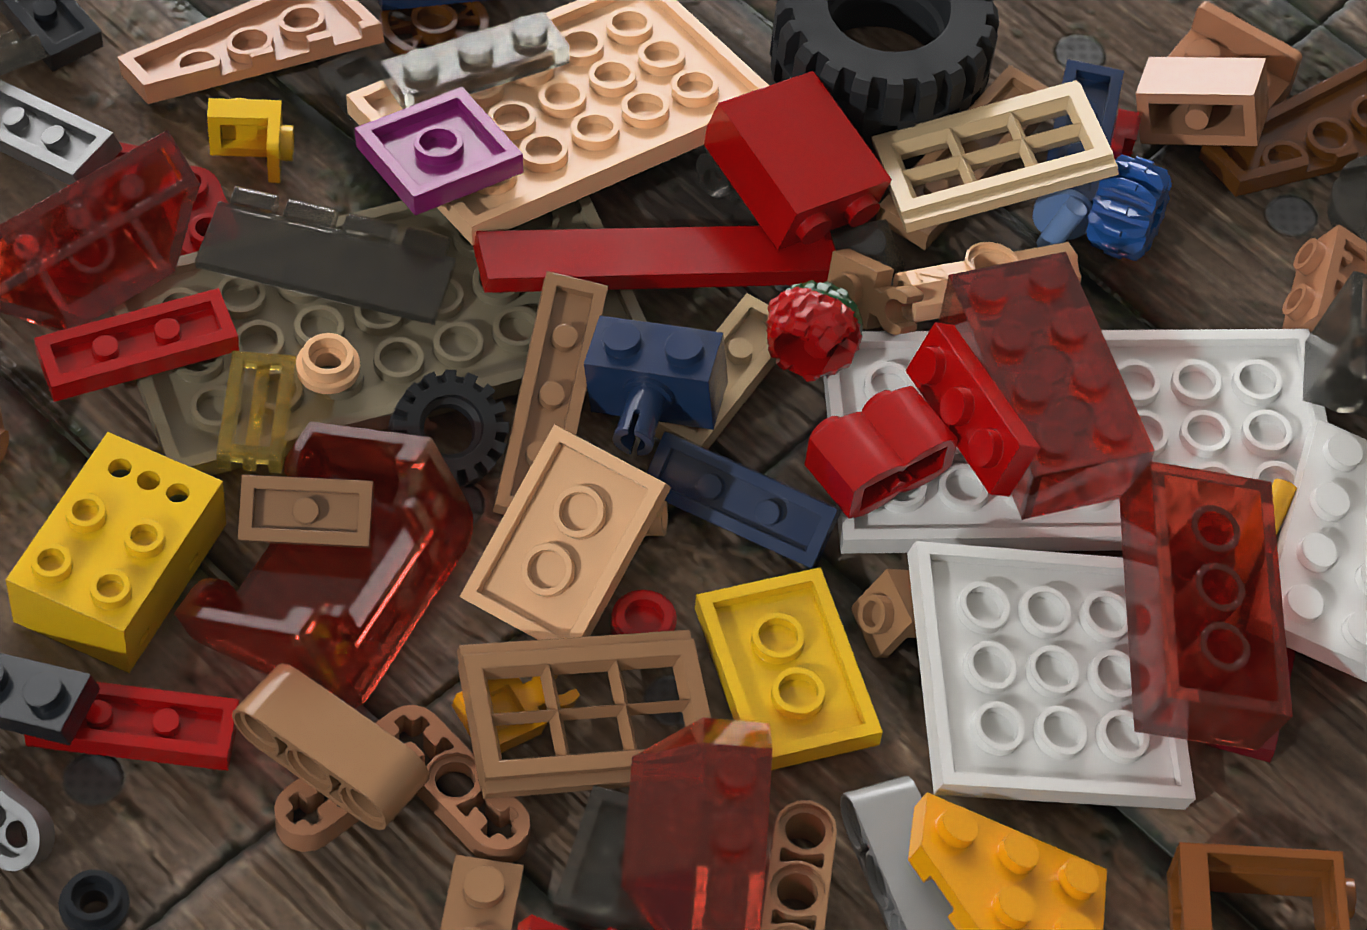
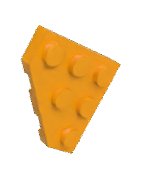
(1002, 875)

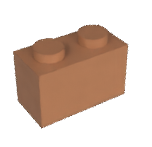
(1203, 101)

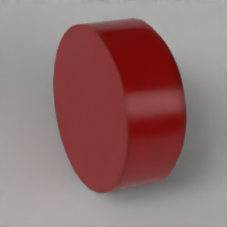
(642, 613)

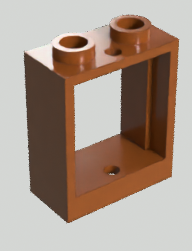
(1257, 870)

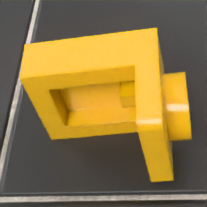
(250, 130)

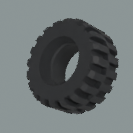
(886, 88)

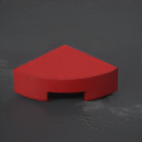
(1125, 132)

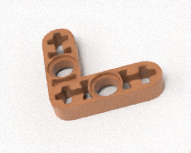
(457, 813)

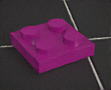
(439, 150)

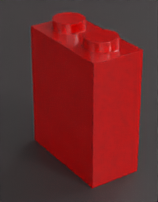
(796, 160)

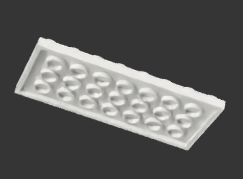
(1202, 394)

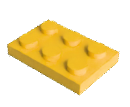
(789, 666)

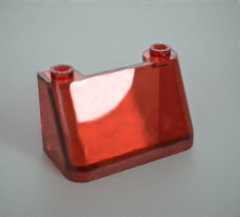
(344, 608)

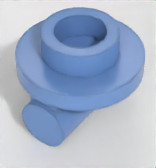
(1061, 216)

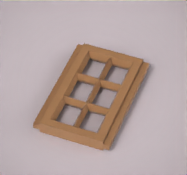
(571, 656)

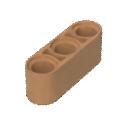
(331, 746)
(799, 871)

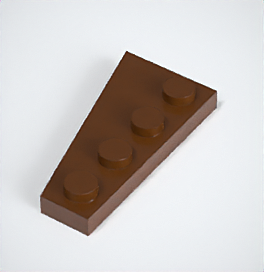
(1300, 138)

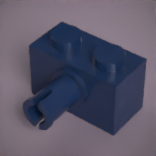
(653, 377)

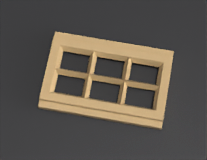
(1004, 189)

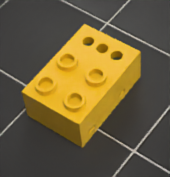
(117, 551)

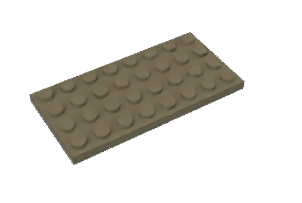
(472, 334)

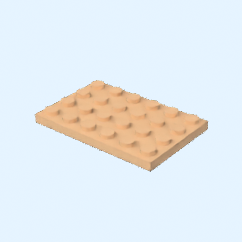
(628, 100)

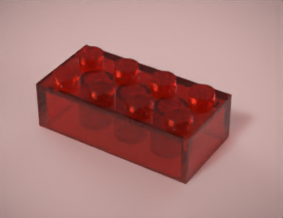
(1058, 375)
(1204, 607)

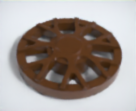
(430, 25)

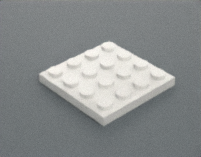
(1326, 551)
(1034, 680)

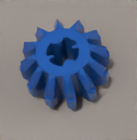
(1129, 208)

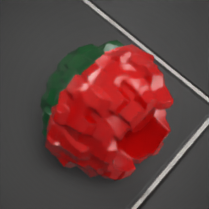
(813, 329)

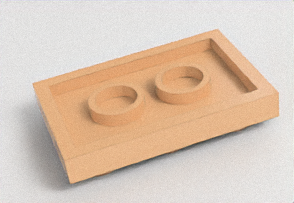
(565, 539)

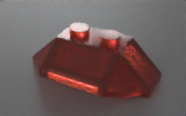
(98, 238)
(700, 826)

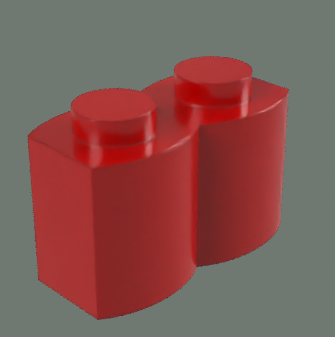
(880, 451)

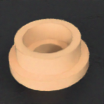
(328, 350)

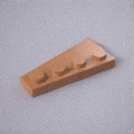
(248, 43)

